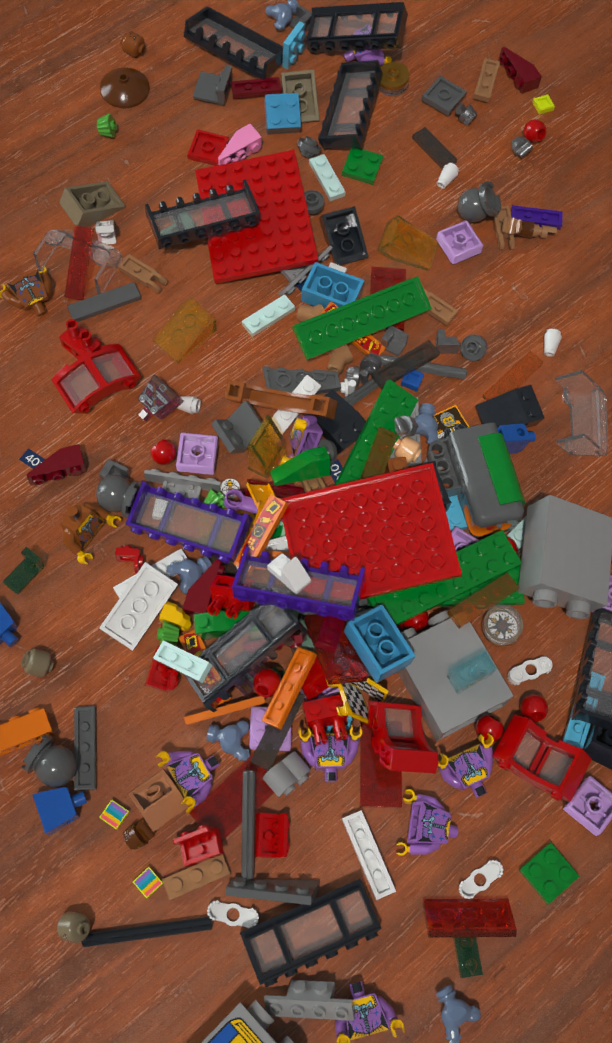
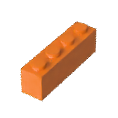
(24, 730)

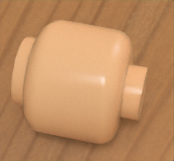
(407, 448)

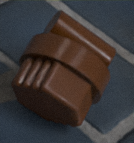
(138, 835)

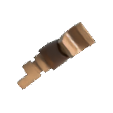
(526, 228)

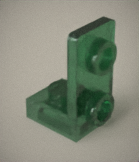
(24, 572)

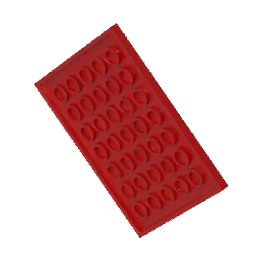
(284, 229)
(378, 523)

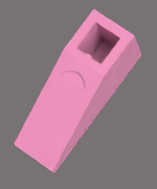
(242, 144)

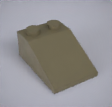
(304, 84)
(90, 203)

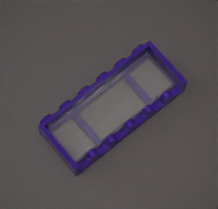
(188, 523)
(326, 595)

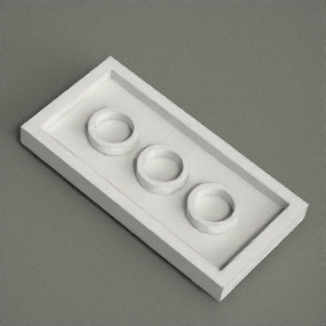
(138, 606)

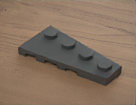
(288, 380)
(274, 889)

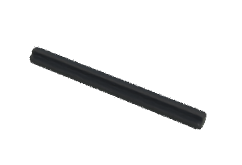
(147, 932)

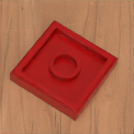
(207, 147)

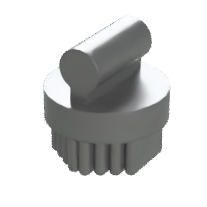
(466, 114)
(521, 146)
(371, 363)
(356, 374)
(405, 426)

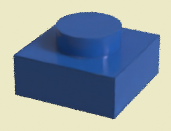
(413, 380)

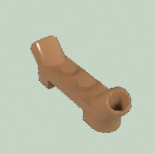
(339, 356)

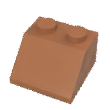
(158, 800)

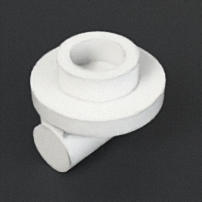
(348, 387)

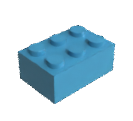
(329, 285)
(379, 643)

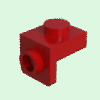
(130, 554)

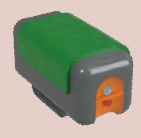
(482, 477)

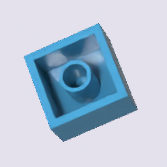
(282, 113)

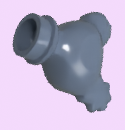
(282, 13)
(427, 423)
(188, 571)
(230, 739)
(455, 1013)

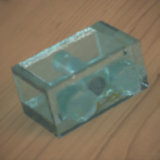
(471, 672)

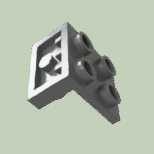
(213, 87)
(238, 428)

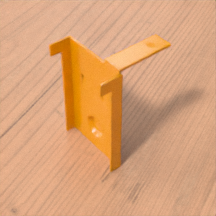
(260, 495)

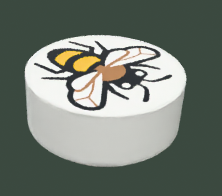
(229, 484)

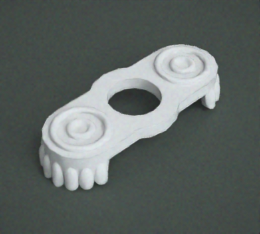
(518, 674)
(491, 871)
(218, 912)

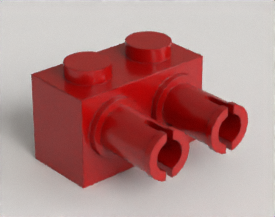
(78, 339)
(223, 597)
(323, 713)

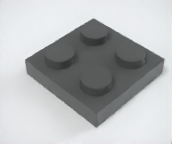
(444, 95)

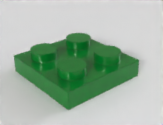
(362, 165)
(549, 873)

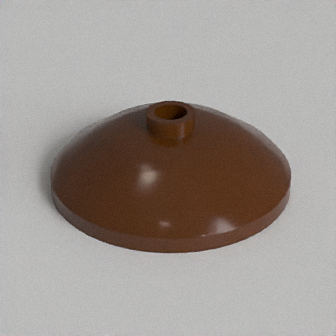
(124, 87)

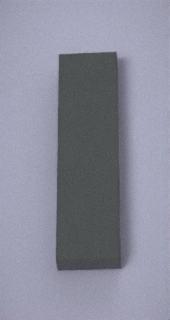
(104, 302)
(85, 748)

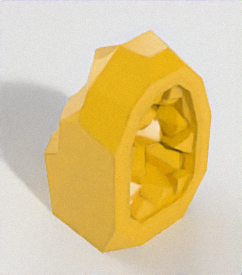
(175, 615)

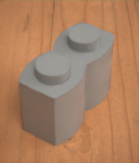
(287, 774)

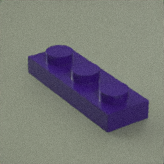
(539, 216)

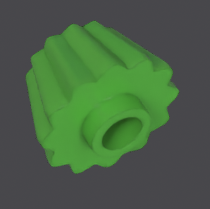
(107, 126)
(217, 499)
(168, 633)

